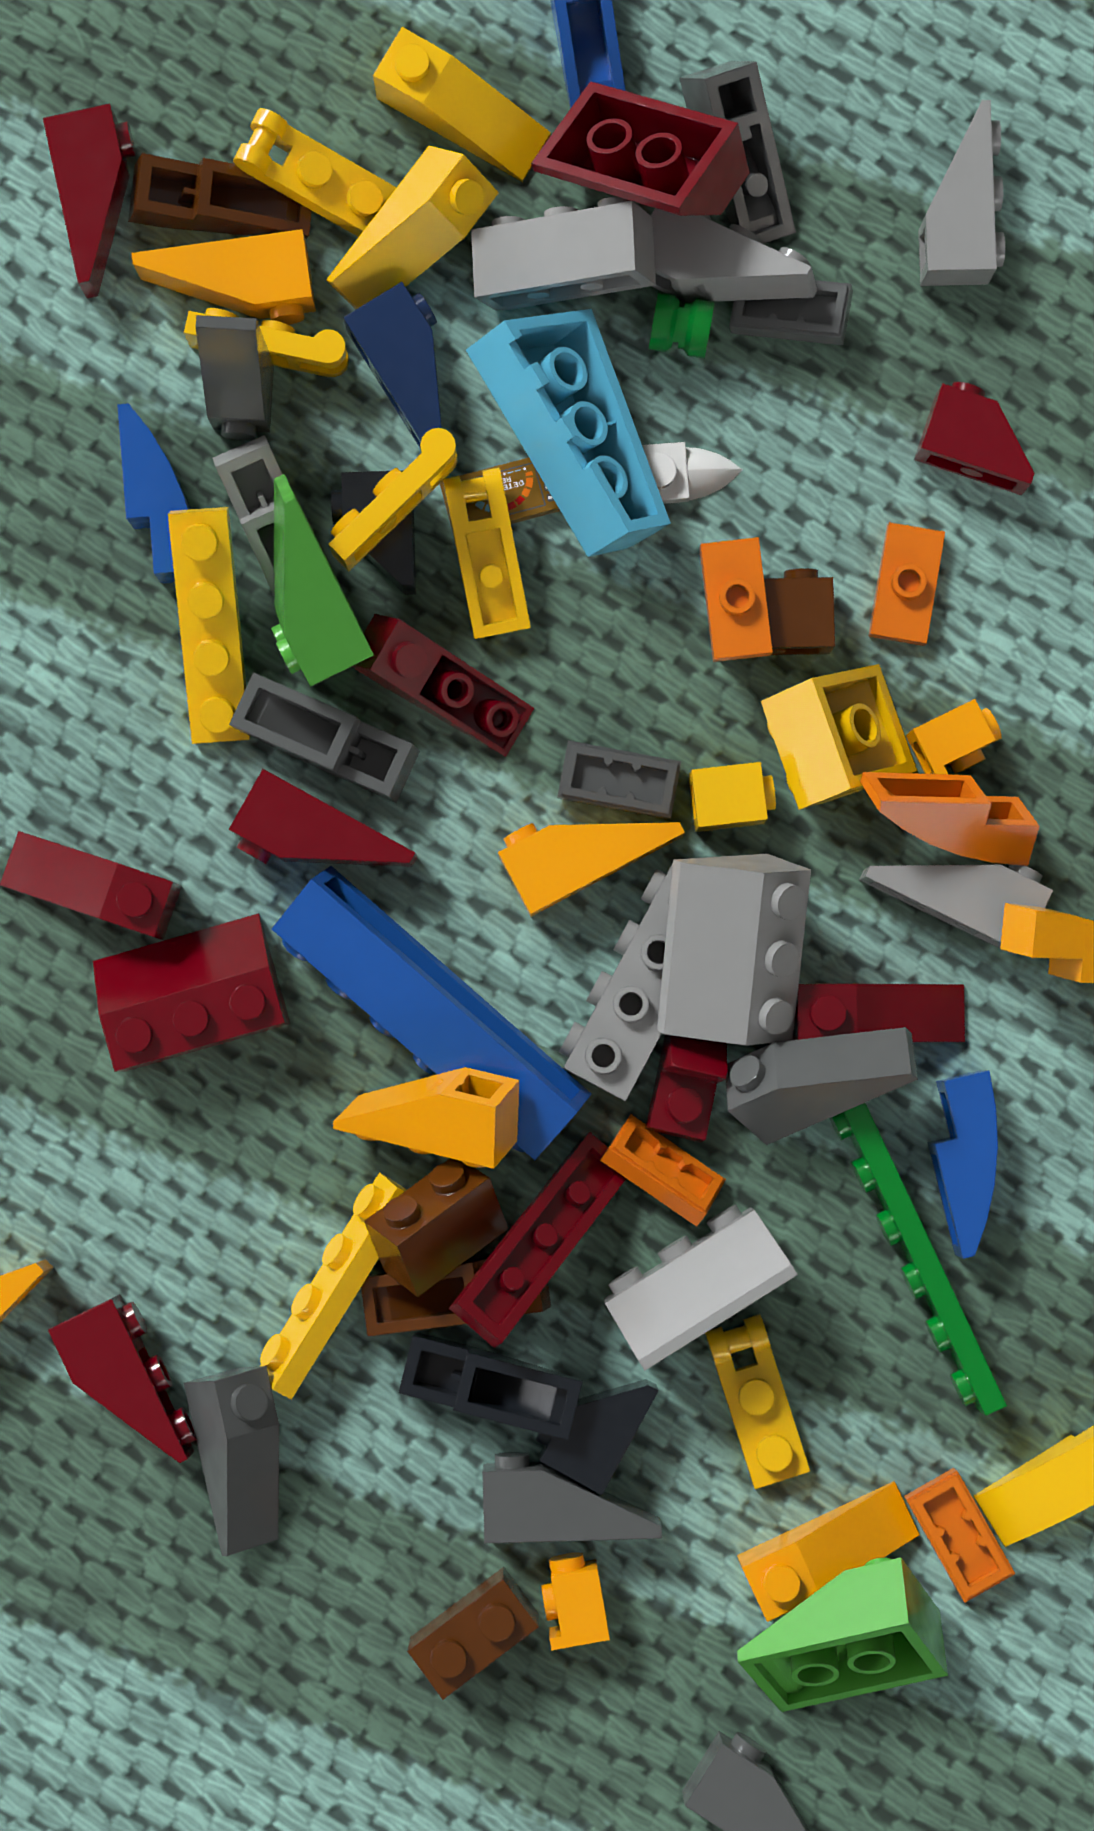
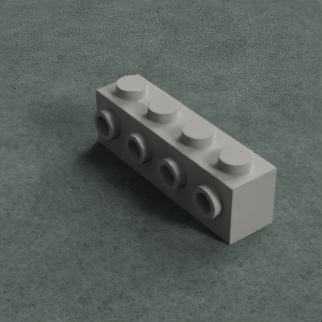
(625, 1018)

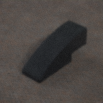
(490, 1385)

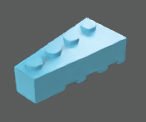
(574, 425)

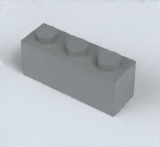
(563, 255)

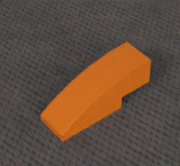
(955, 815)

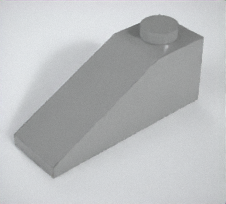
(962, 894)

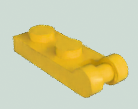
(312, 173)
(318, 355)
(395, 498)
(487, 556)
(758, 1404)

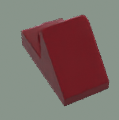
(686, 1086)

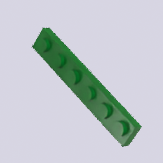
(924, 1272)

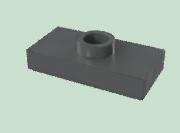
(799, 319)
(619, 780)

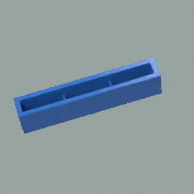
(424, 1002)

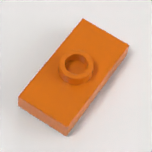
(906, 584)
(735, 599)
(663, 1170)
(959, 1535)

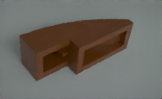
(210, 199)
(395, 1309)

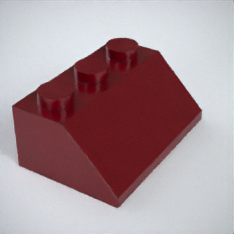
(646, 152)
(188, 993)

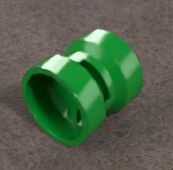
(681, 325)

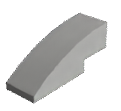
(249, 481)

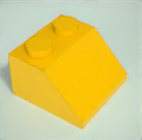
(834, 732)

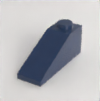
(400, 351)

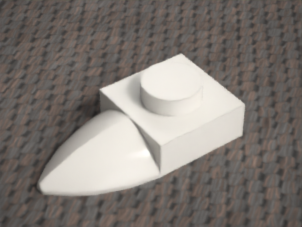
(688, 472)

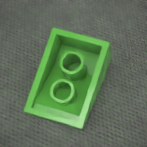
(314, 616)
(850, 1639)

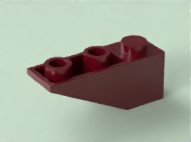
(442, 684)
(114, 1368)

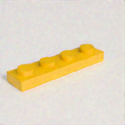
(208, 621)
(324, 1302)

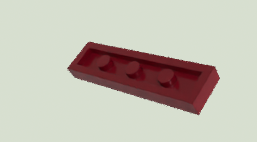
(538, 1242)

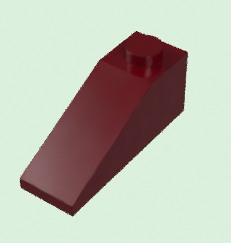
(91, 179)
(301, 828)
(91, 885)
(926, 1010)

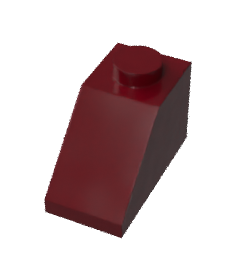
(973, 439)

